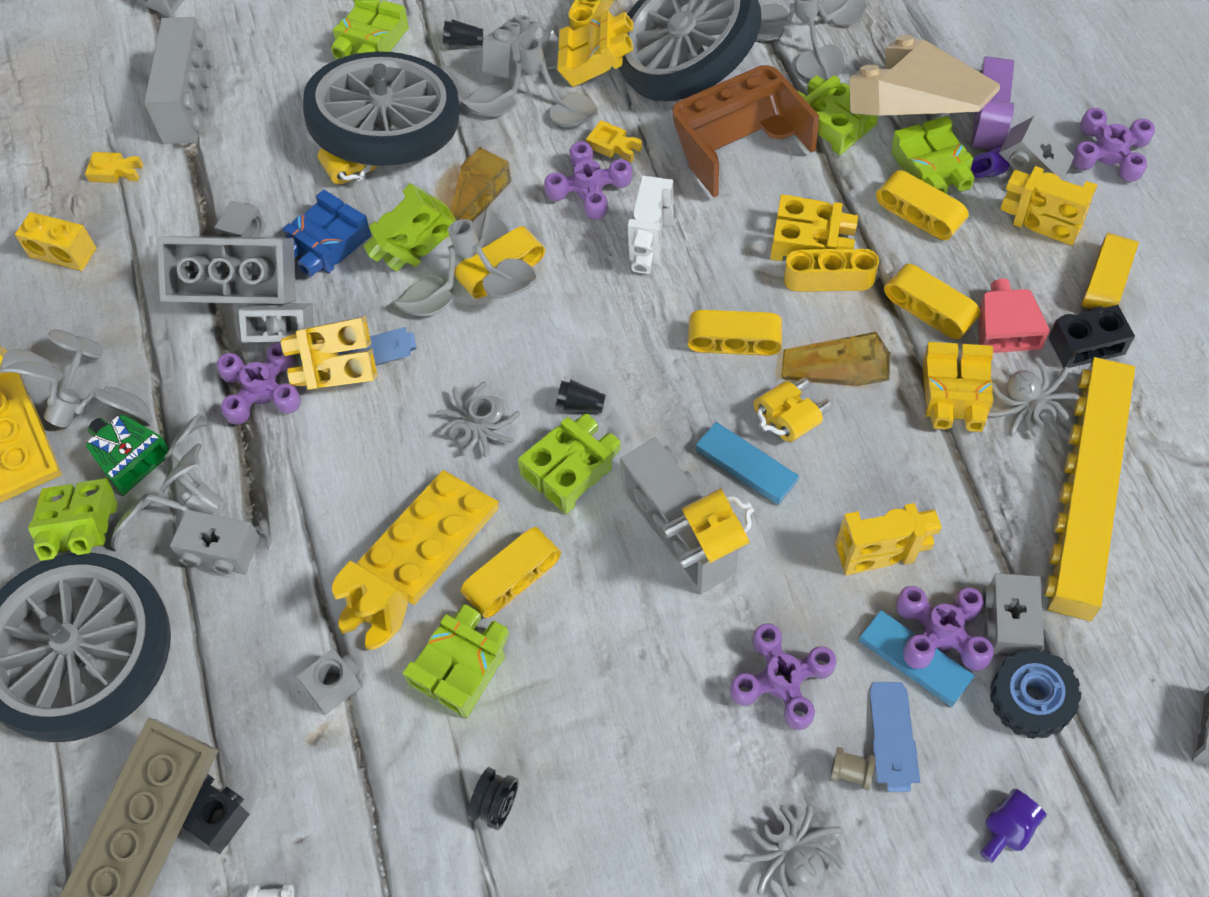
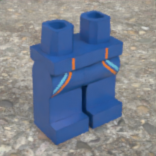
(326, 234)

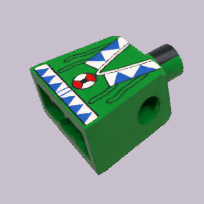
(125, 450)

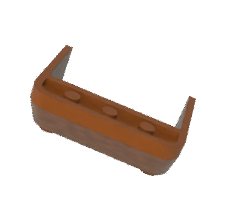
(737, 109)

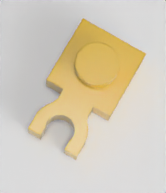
(611, 139)
(110, 166)

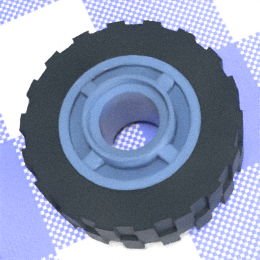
(1047, 675)

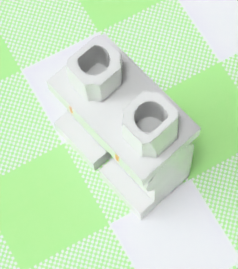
(651, 212)

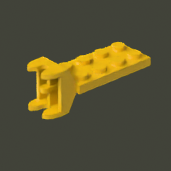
(24, 446)
(410, 557)

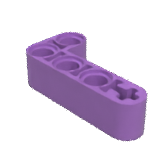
(995, 118)

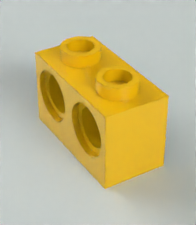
(56, 241)

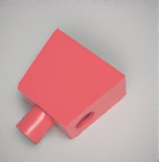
(1011, 319)

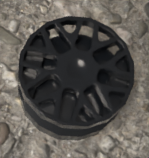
(493, 798)

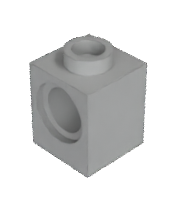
(240, 221)
(332, 695)

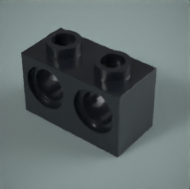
(1091, 334)
(206, 803)

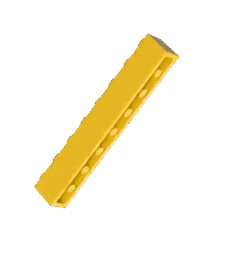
(1091, 490)

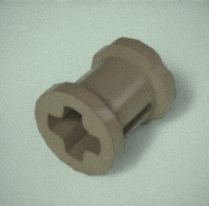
(853, 768)

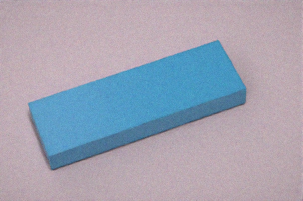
(747, 463)
(941, 678)

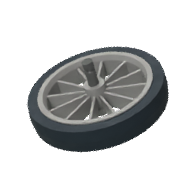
(686, 34)
(335, 111)
(74, 645)

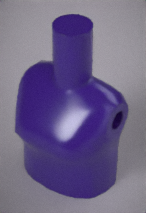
(989, 164)
(1012, 824)

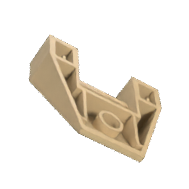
(919, 81)

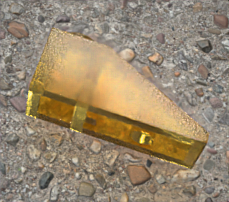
(479, 184)
(840, 361)

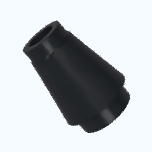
(461, 34)
(579, 398)

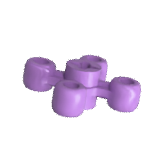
(1113, 144)
(588, 180)
(257, 384)
(944, 628)
(776, 685)

